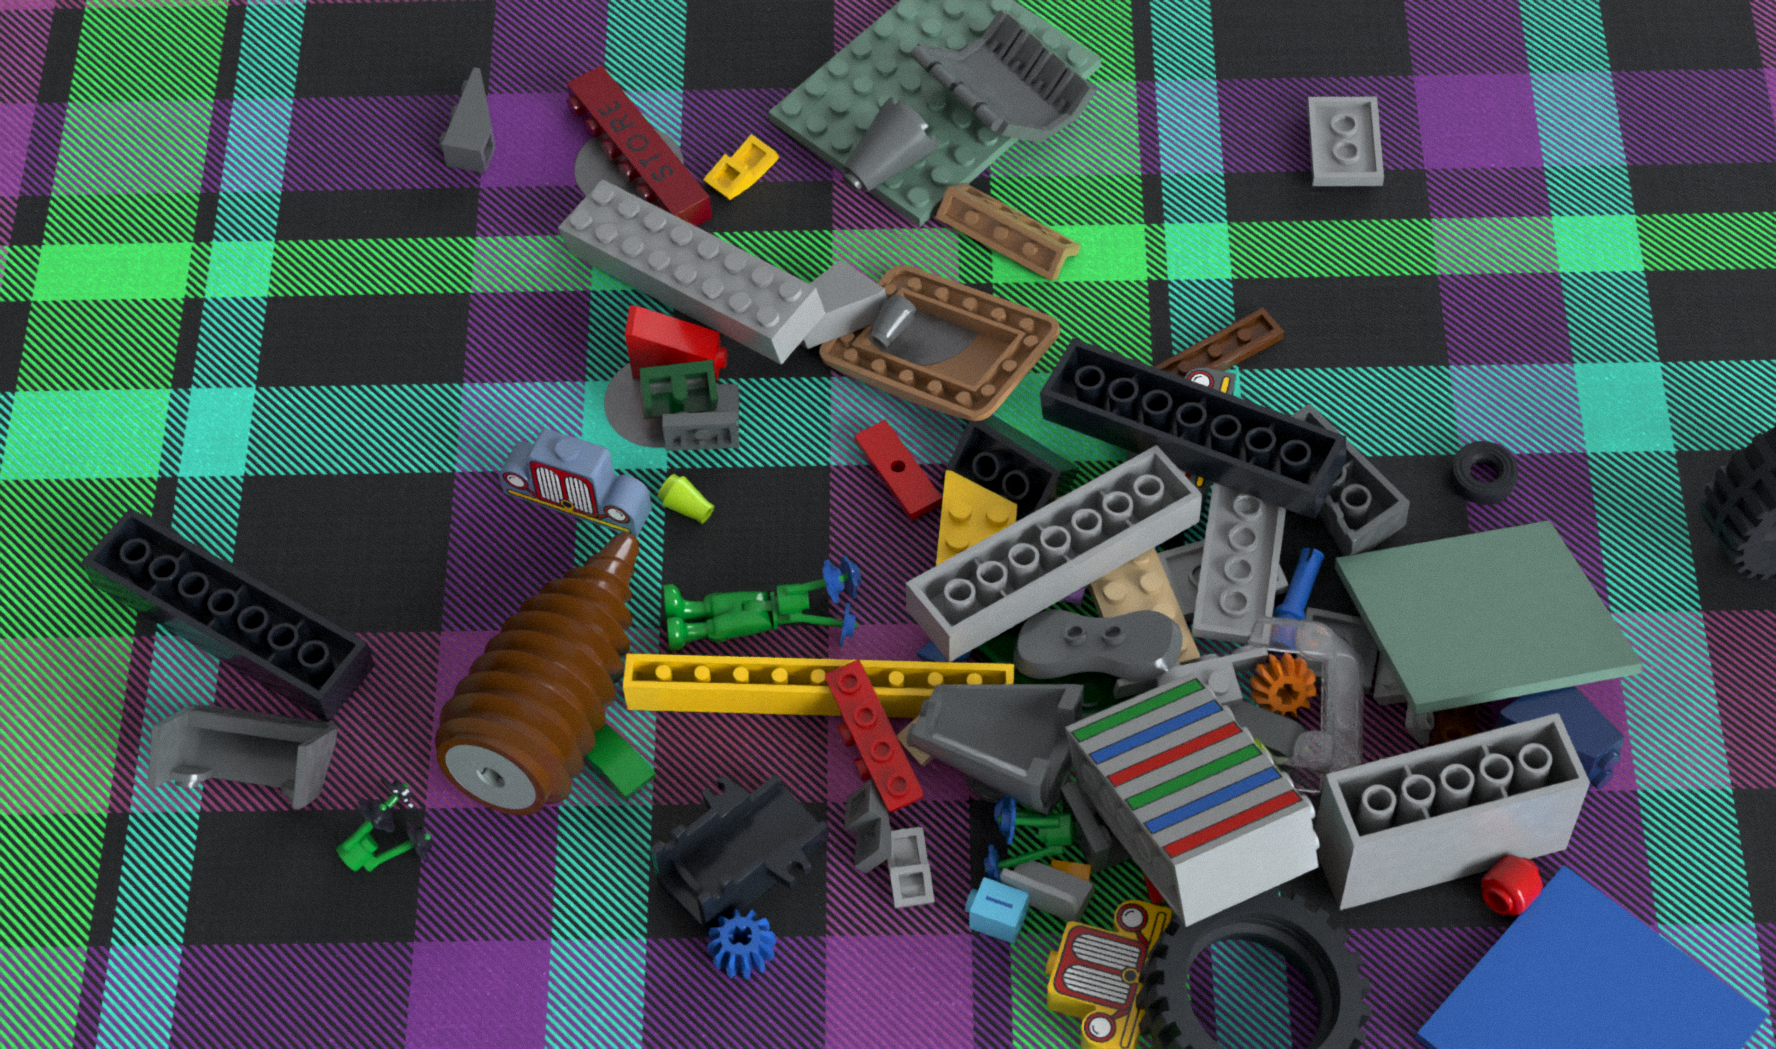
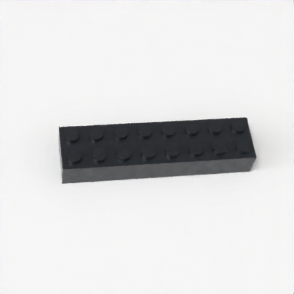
(1195, 427)
(229, 614)

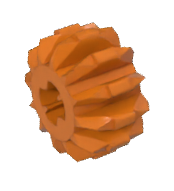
(1283, 685)

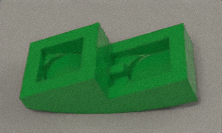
(618, 763)

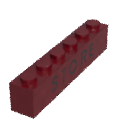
(636, 147)

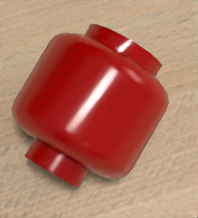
(1511, 885)

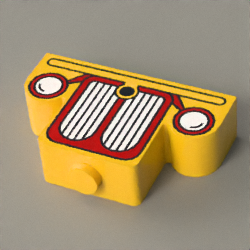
(1099, 974)

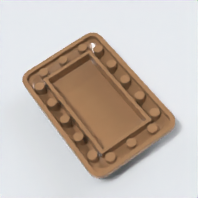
(969, 383)

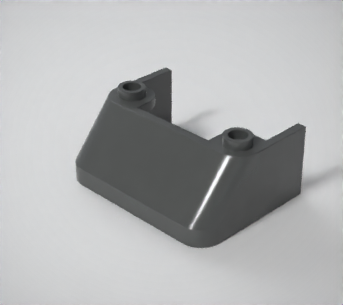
(242, 748)

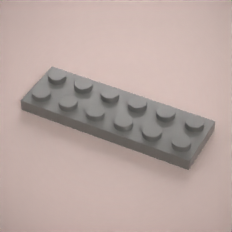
(1237, 565)

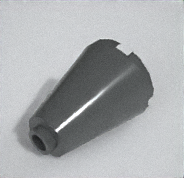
(888, 147)

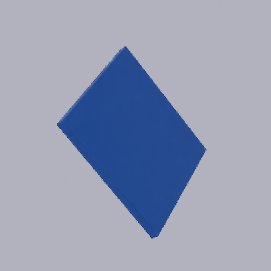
(1588, 978)

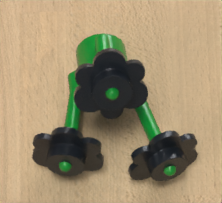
(360, 846)

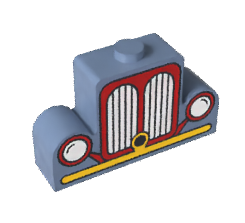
(575, 481)

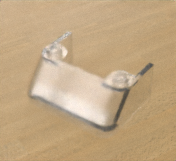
(1341, 734)

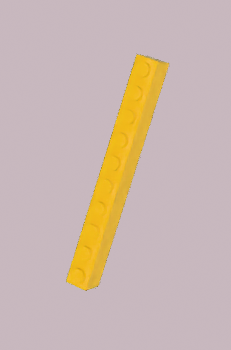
(787, 684)

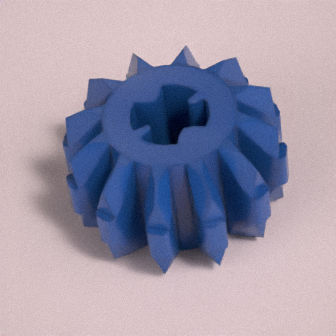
(753, 946)

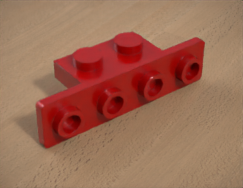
(872, 737)

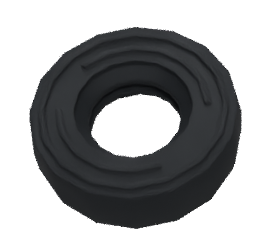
(1487, 453)

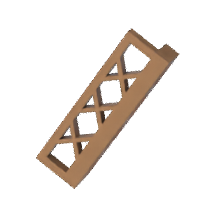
(1006, 230)

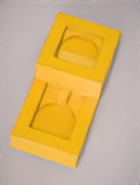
(743, 169)

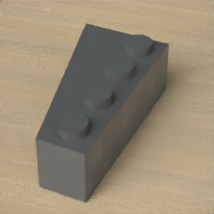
(1362, 503)

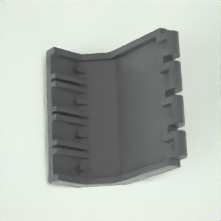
(1010, 80)

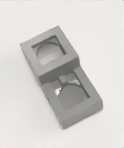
(909, 869)

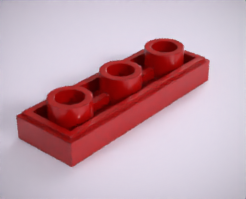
(898, 470)

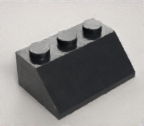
(1011, 465)

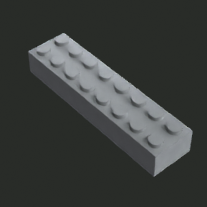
(692, 271)
(1052, 552)

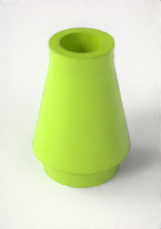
(684, 498)

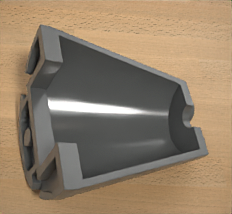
(1003, 736)

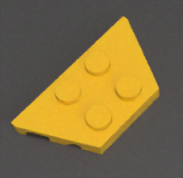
(969, 515)

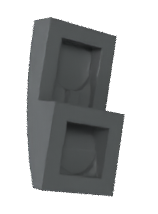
(868, 820)

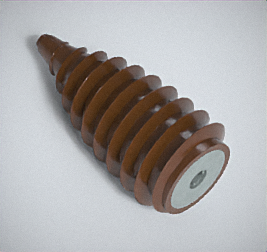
(541, 688)

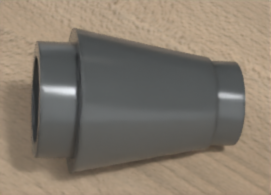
(891, 321)

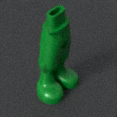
(728, 616)

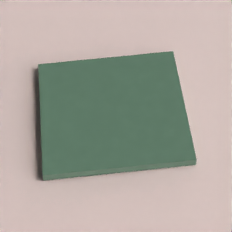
(1485, 617)

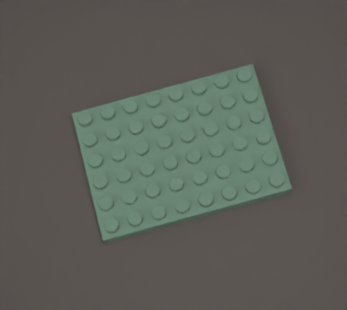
(848, 91)

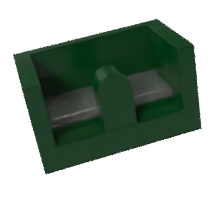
(678, 388)

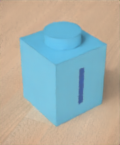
(997, 910)

